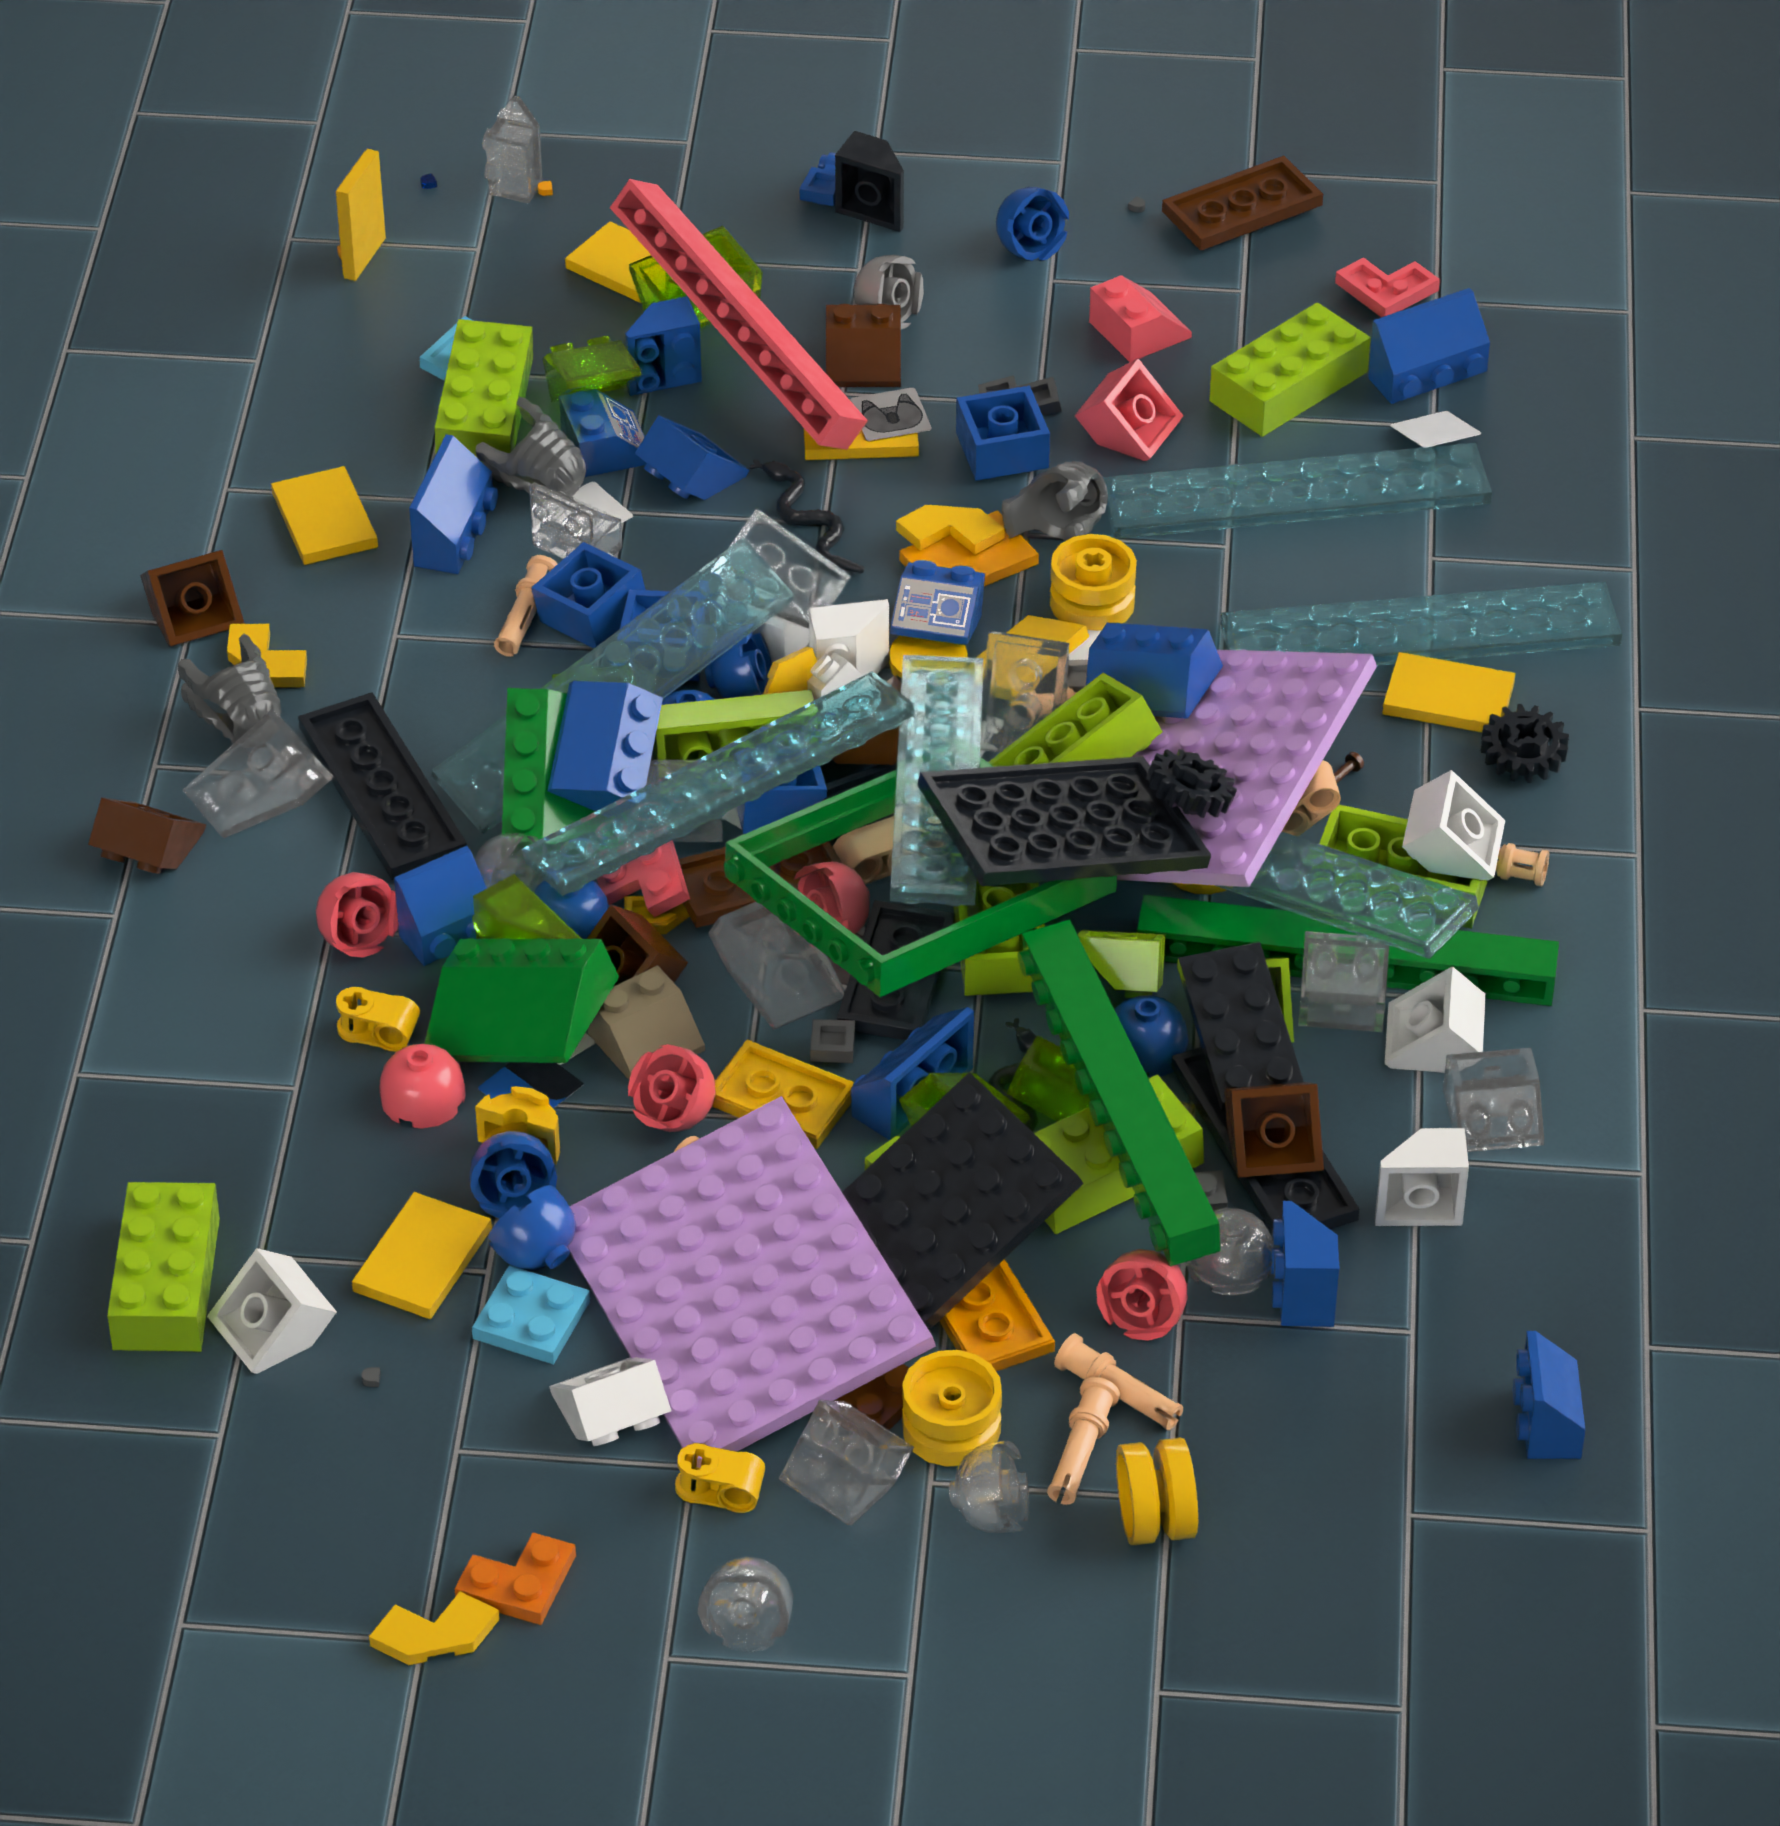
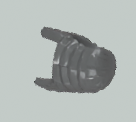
(541, 456)
(1058, 502)
(239, 689)

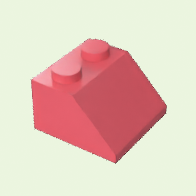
(1133, 318)
(1129, 412)

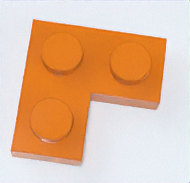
(522, 1589)

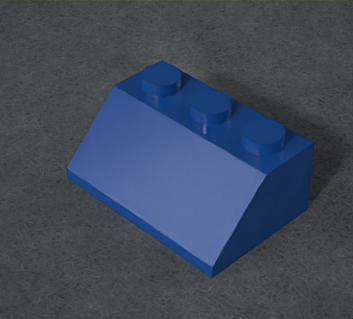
(1428, 346)
(450, 508)
(1159, 662)
(604, 742)
(936, 1047)

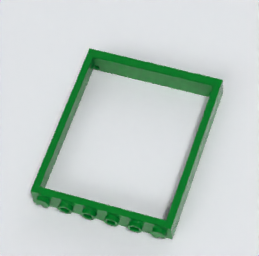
(752, 854)

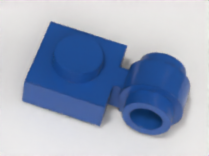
(820, 182)

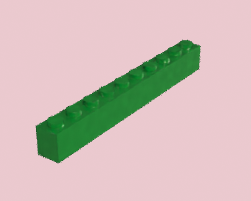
(1496, 964)
(1119, 1094)

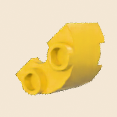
(519, 1111)

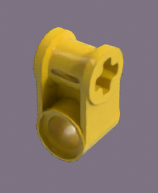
(379, 1020)
(723, 1481)

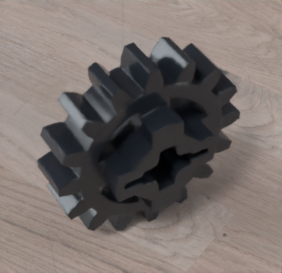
(1524, 743)
(1191, 783)

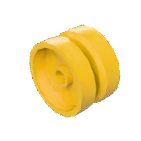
(1093, 581)
(950, 1406)
(1157, 1491)

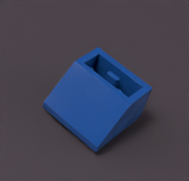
(665, 346)
(1305, 1269)
(1548, 1400)

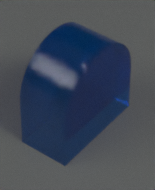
(428, 181)

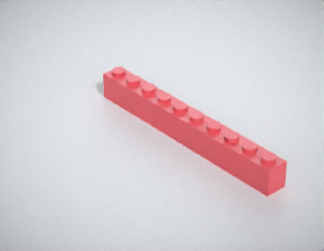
(739, 315)

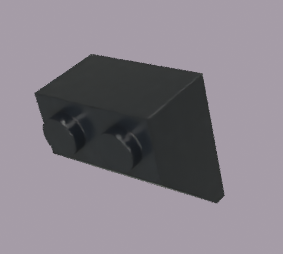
(869, 182)

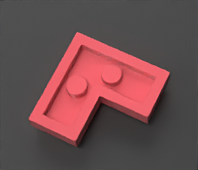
(1385, 292)
(655, 874)

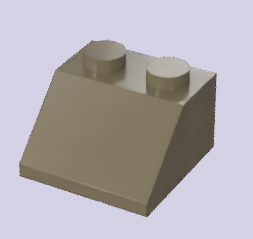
(642, 1018)

